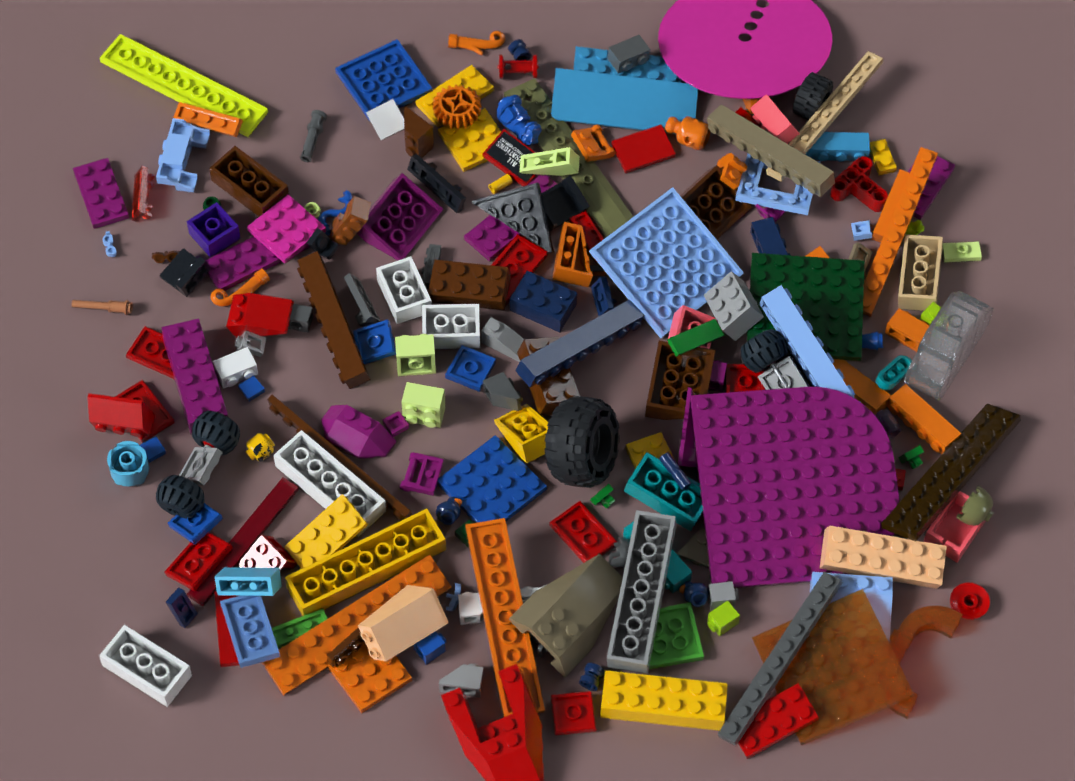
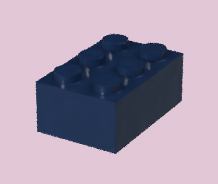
(543, 301)

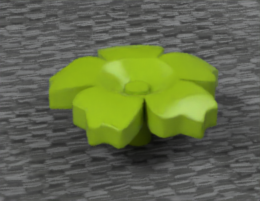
(915, 228)

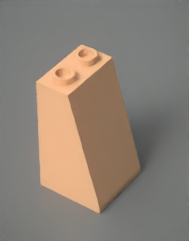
(402, 622)

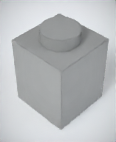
(722, 592)

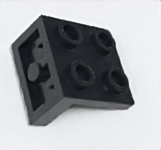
(185, 272)

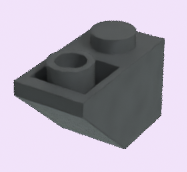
(502, 393)

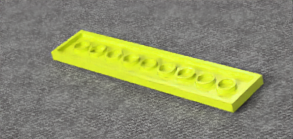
(180, 82)

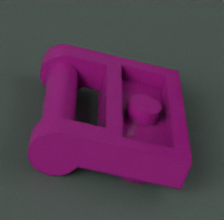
(428, 474)

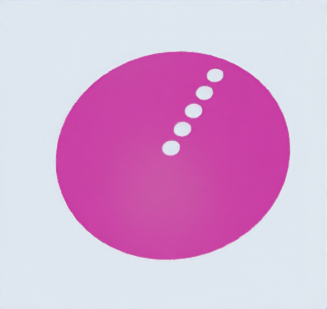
(705, 51)

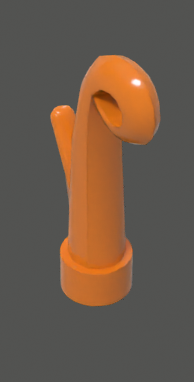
(476, 44)
(259, 278)

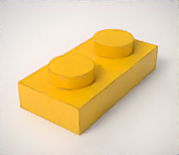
(882, 157)

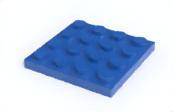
(383, 76)
(492, 483)

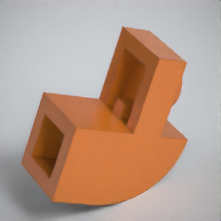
(731, 169)

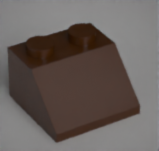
(417, 134)

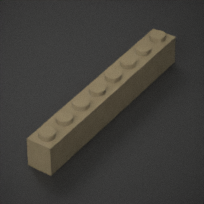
(771, 150)

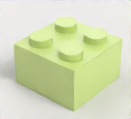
(415, 354)
(423, 405)

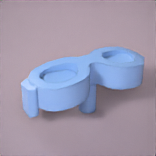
(108, 242)
(454, 601)

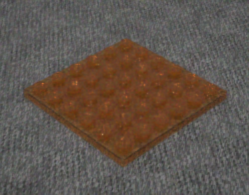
(841, 666)

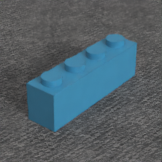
(840, 146)

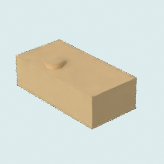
(920, 272)

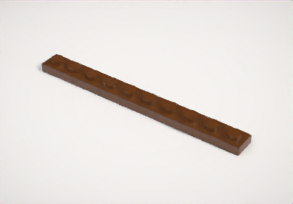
(291, 419)

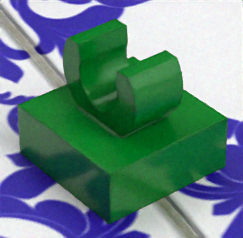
(912, 457)
(603, 496)

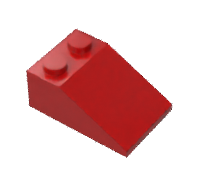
(259, 314)

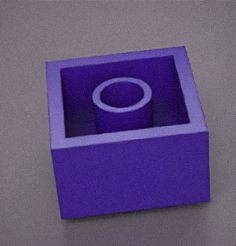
(213, 229)

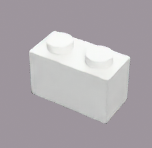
(235, 367)

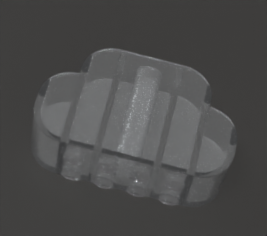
(948, 344)

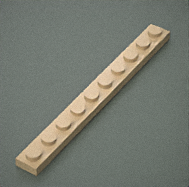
(833, 106)

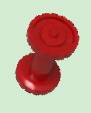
(518, 66)

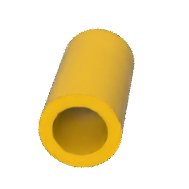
(500, 183)

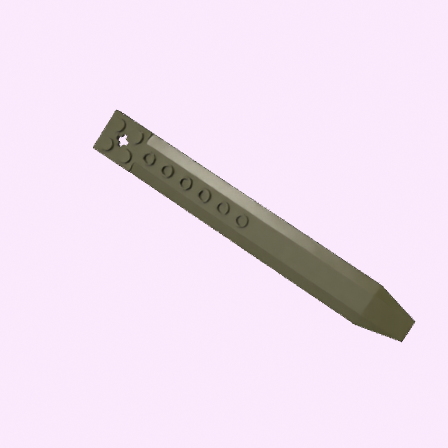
(606, 206)

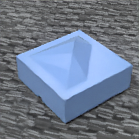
(861, 230)

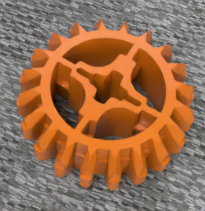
(456, 106)

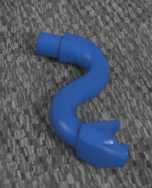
(334, 212)

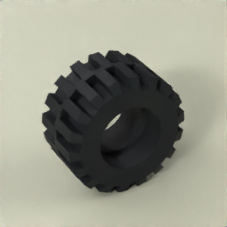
(811, 95)

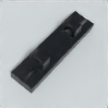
(436, 183)

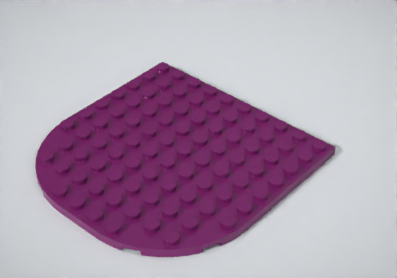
(781, 473)

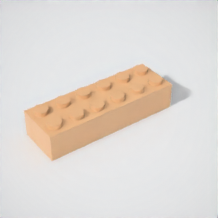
(883, 556)

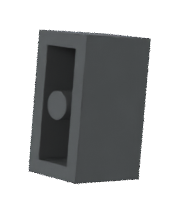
(628, 54)

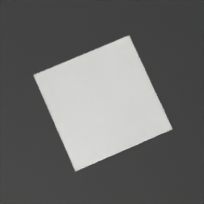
(386, 119)

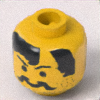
(259, 447)

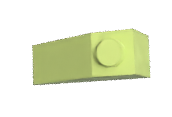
(552, 162)

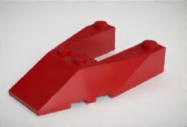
(507, 747)

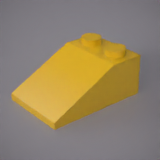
(524, 432)

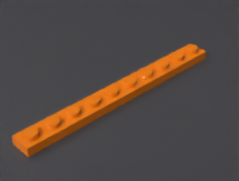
(897, 228)

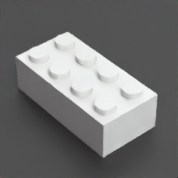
(145, 665)

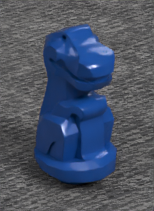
(515, 118)

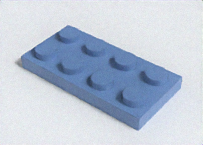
(249, 629)

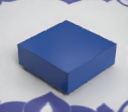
(251, 388)
(153, 449)

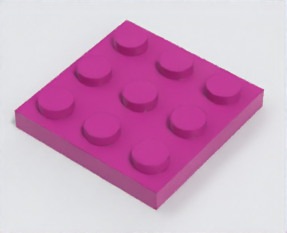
(285, 228)

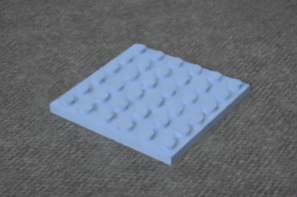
(664, 260)

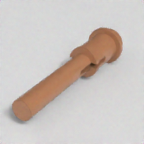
(112, 306)

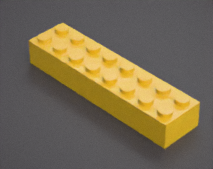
(365, 563)

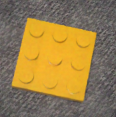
(470, 143)

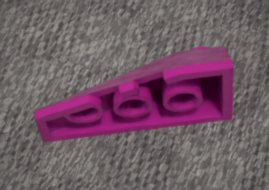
(687, 451)

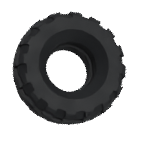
(582, 441)

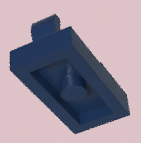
(602, 296)
(181, 607)

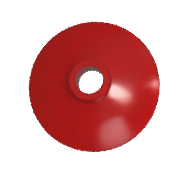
(970, 593)

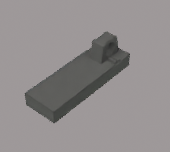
(367, 313)

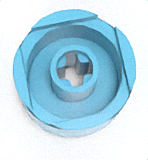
(128, 464)

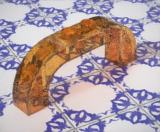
(923, 619)

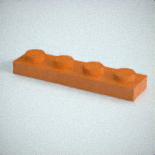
(208, 119)

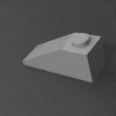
(501, 338)

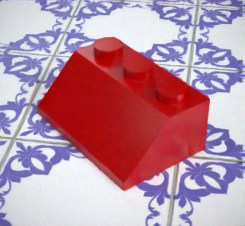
(120, 415)

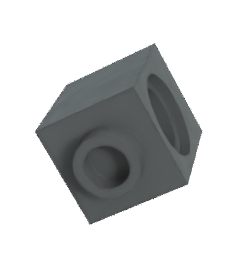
(301, 318)

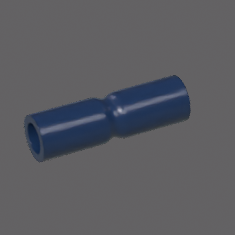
(673, 468)

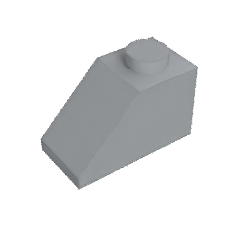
(466, 677)

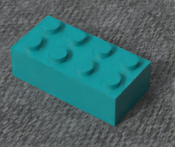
(658, 490)

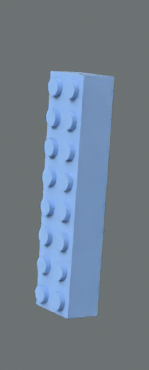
(801, 342)

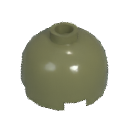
(977, 508)

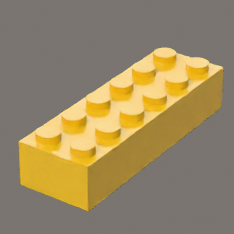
(664, 700)

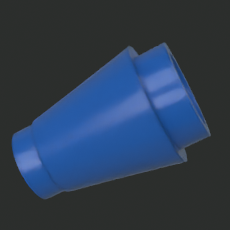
(872, 340)

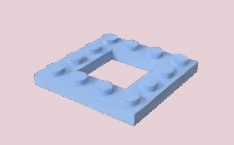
(750, 192)

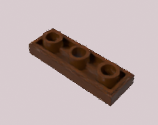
(347, 646)

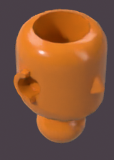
(689, 132)

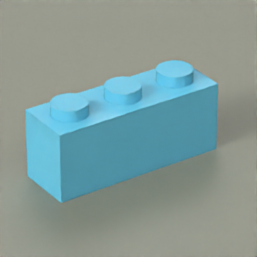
(248, 581)

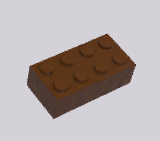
(248, 181)
(469, 284)
(553, 389)

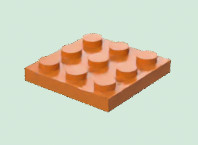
(368, 679)

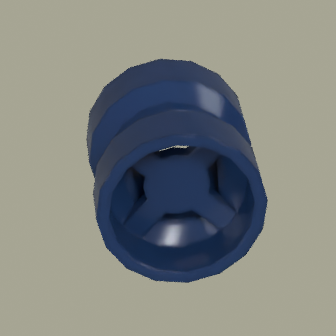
(519, 50)
(592, 675)

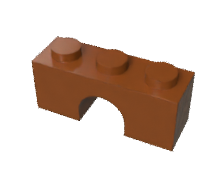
(347, 225)

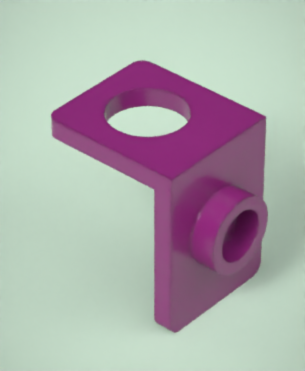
(769, 212)

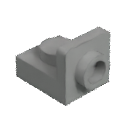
(253, 341)

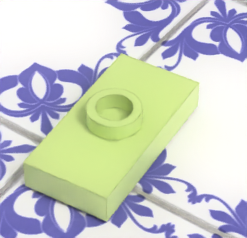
(961, 252)

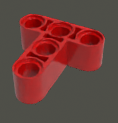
(855, 180)

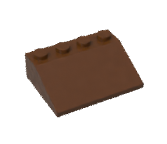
(714, 202)
(673, 377)

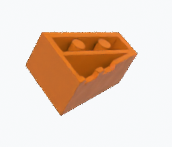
(571, 257)

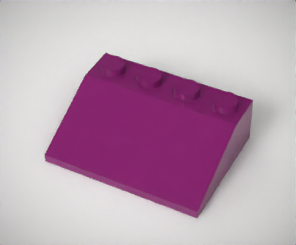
(399, 218)

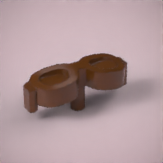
(159, 257)

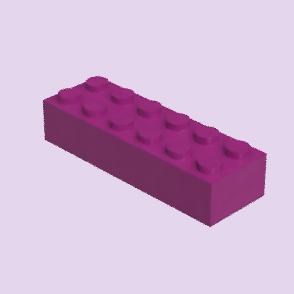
(193, 370)

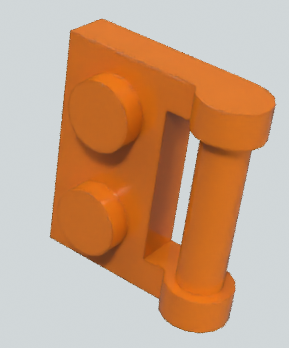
(588, 145)

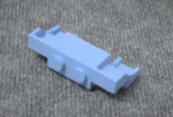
(176, 155)

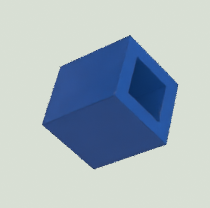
(430, 647)

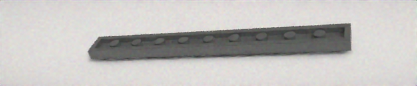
(779, 659)

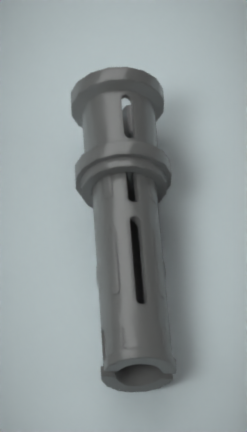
(314, 130)

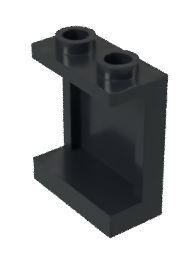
(563, 202)

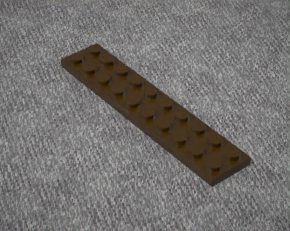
(950, 472)

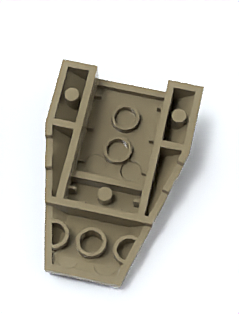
(571, 611)

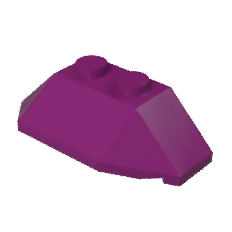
(356, 432)

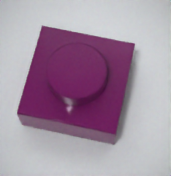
(395, 424)

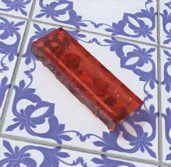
(141, 194)

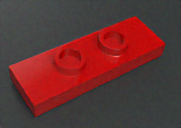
(591, 233)

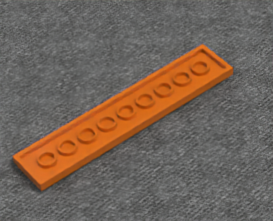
(499, 601)
(308, 653)

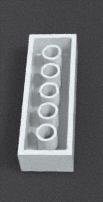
(326, 477)

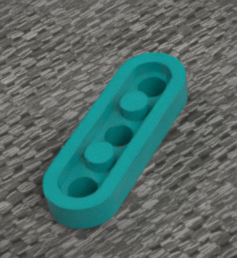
(893, 372)

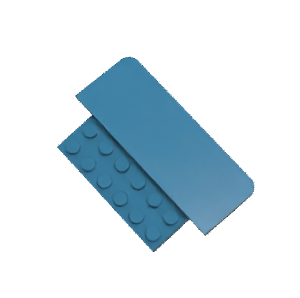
(625, 99)

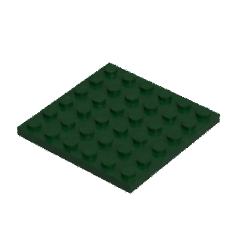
(826, 292)

